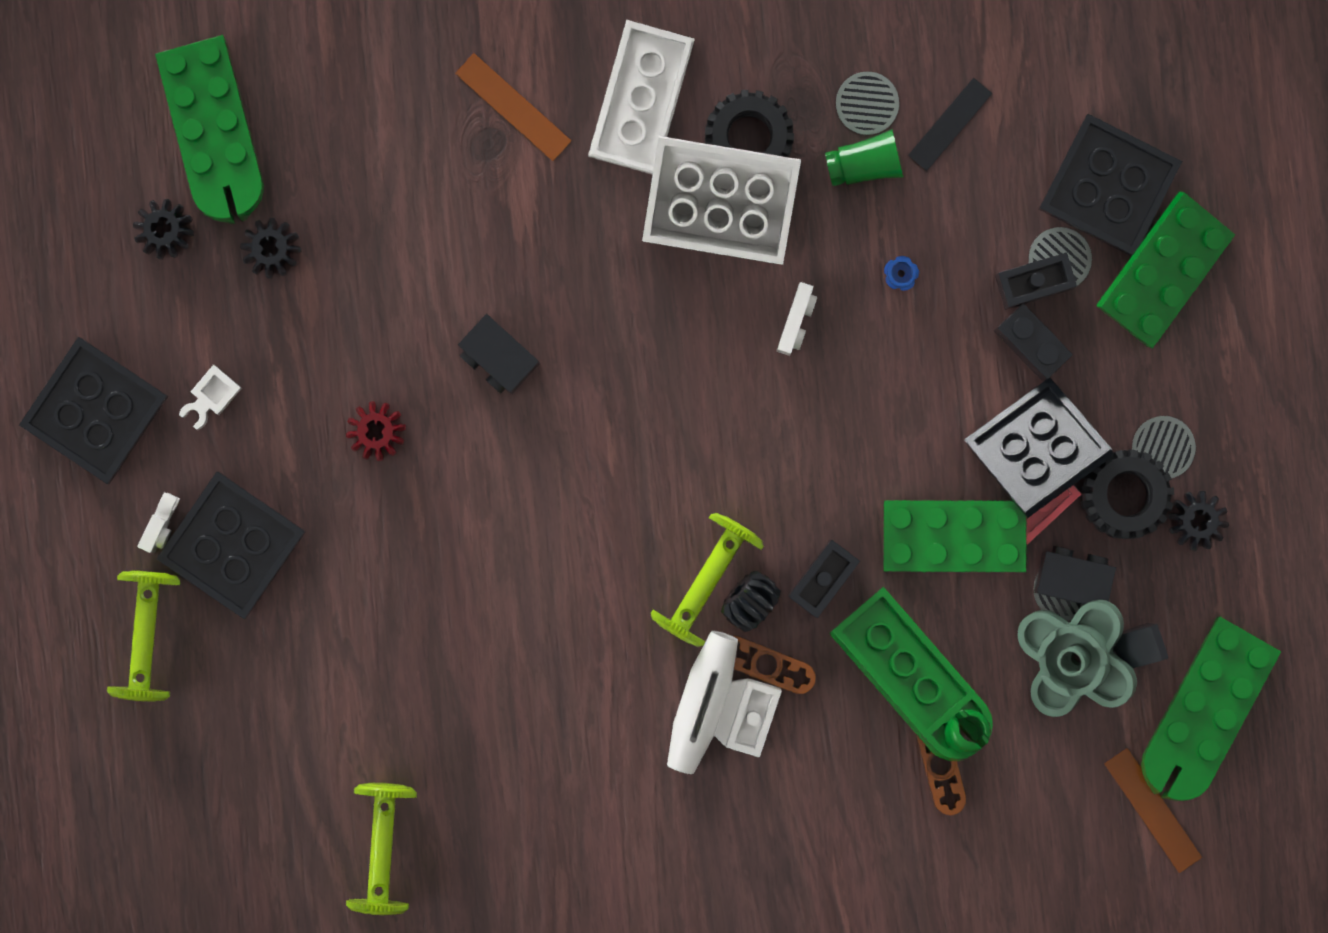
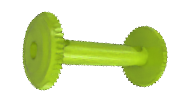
(707, 579)
(143, 636)
(381, 849)

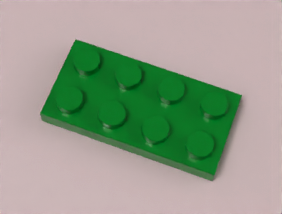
(1165, 270)
(954, 536)

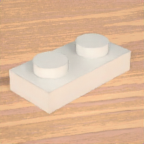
(802, 305)

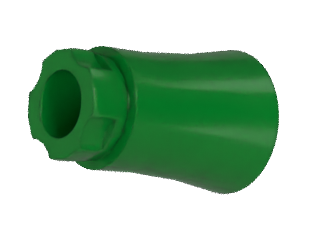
(865, 160)

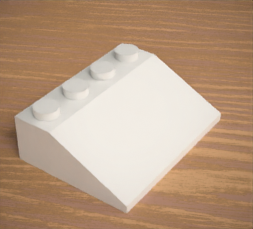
(721, 200)

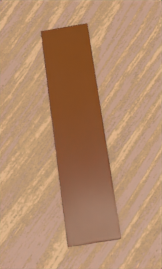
(513, 107)
(1153, 811)

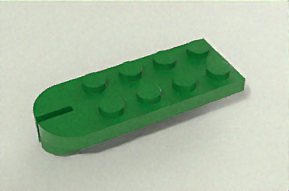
(211, 128)
(915, 678)
(1207, 711)

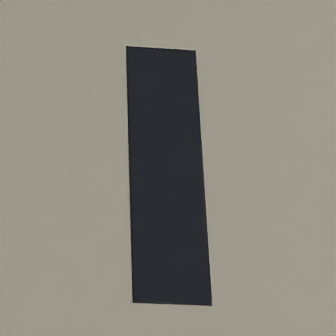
(950, 124)

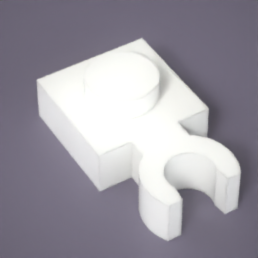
(213, 393)
(156, 532)

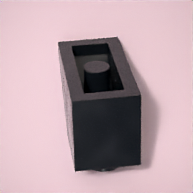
(1141, 645)

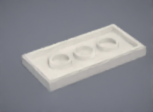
(641, 96)

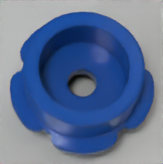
(901, 263)

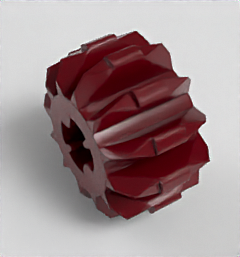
(364, 430)

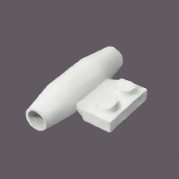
(718, 707)

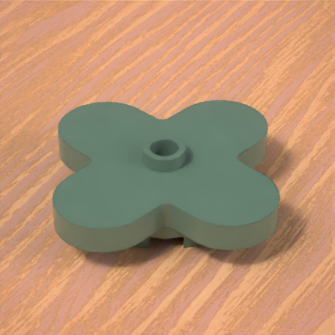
(1063, 679)

